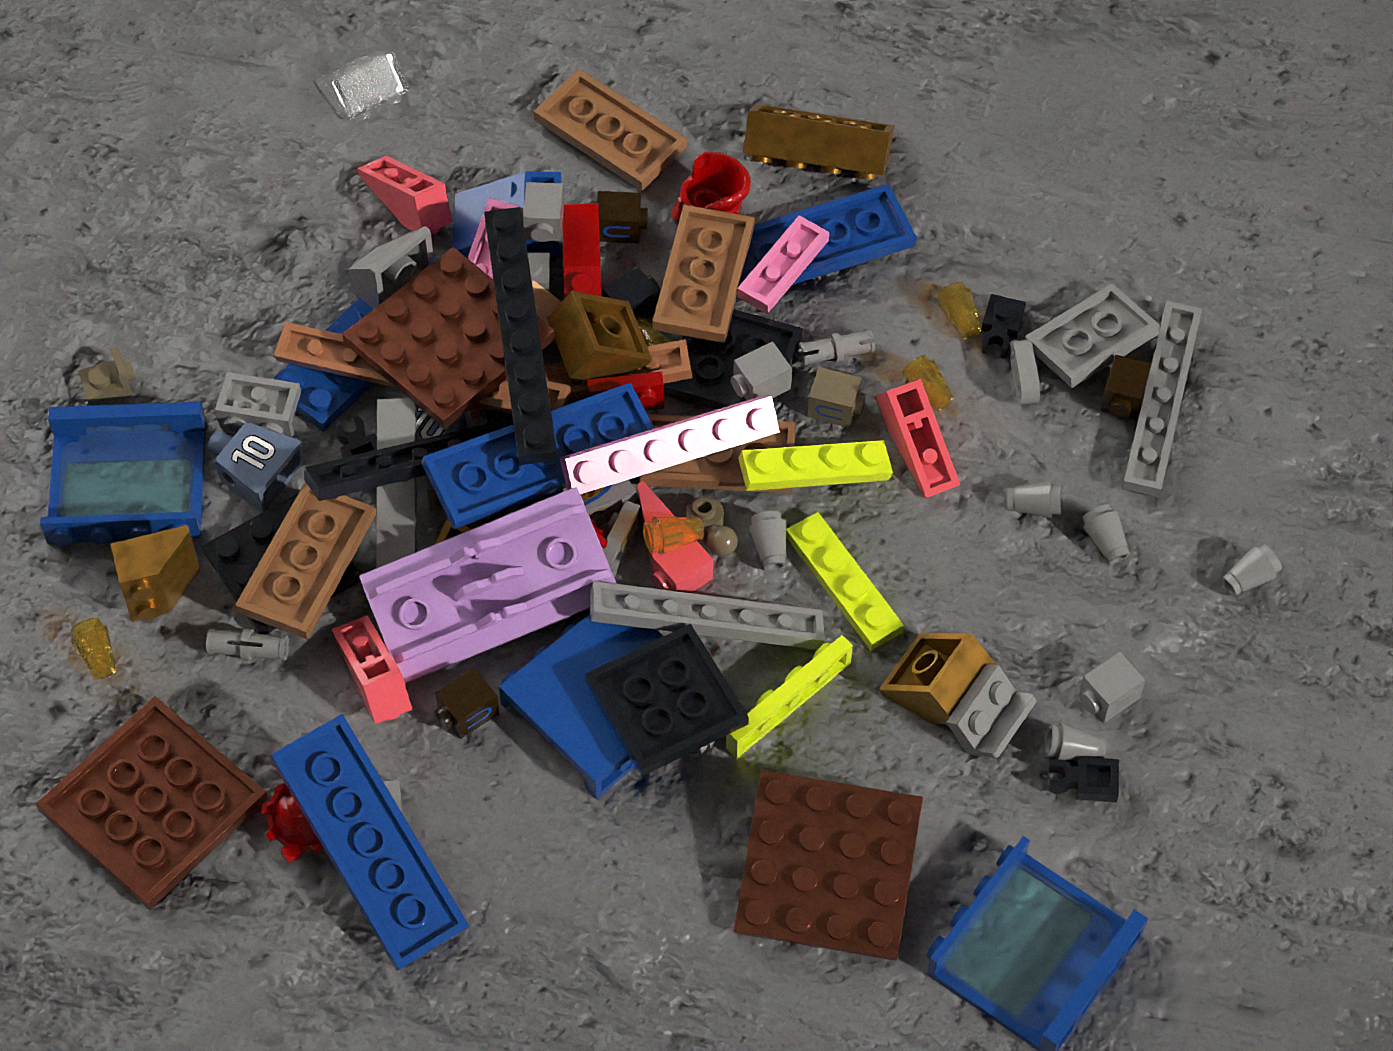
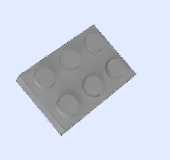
(1091, 335)

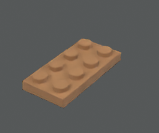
(610, 129)
(703, 273)
(719, 469)
(305, 562)

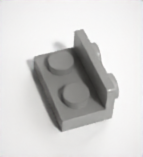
(257, 401)
(989, 713)

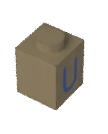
(835, 397)

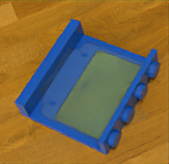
(125, 471)
(1032, 949)

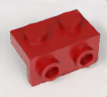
(647, 386)

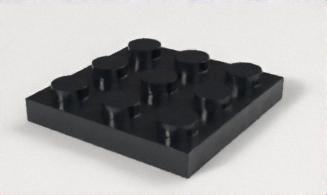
(714, 361)
(241, 549)
(666, 699)

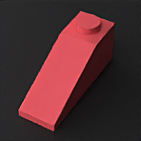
(408, 194)
(918, 437)
(681, 568)
(372, 669)

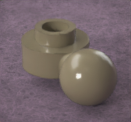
(721, 539)

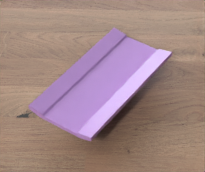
(487, 585)

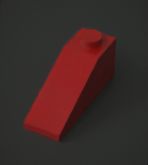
(581, 249)

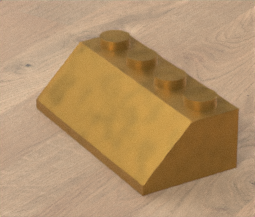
(818, 140)

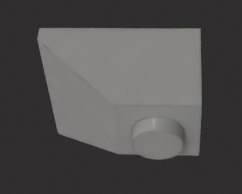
(391, 266)

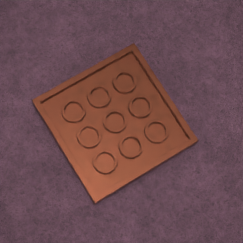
(439, 338)
(152, 802)
(828, 865)

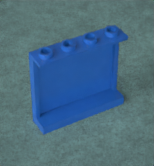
(561, 706)

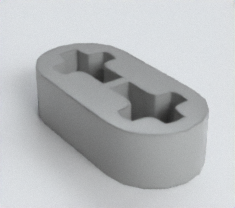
(1024, 372)

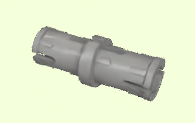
(836, 347)
(221, 643)

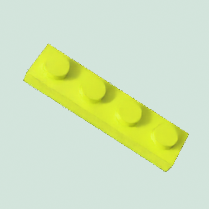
(815, 465)
(844, 581)
(797, 689)

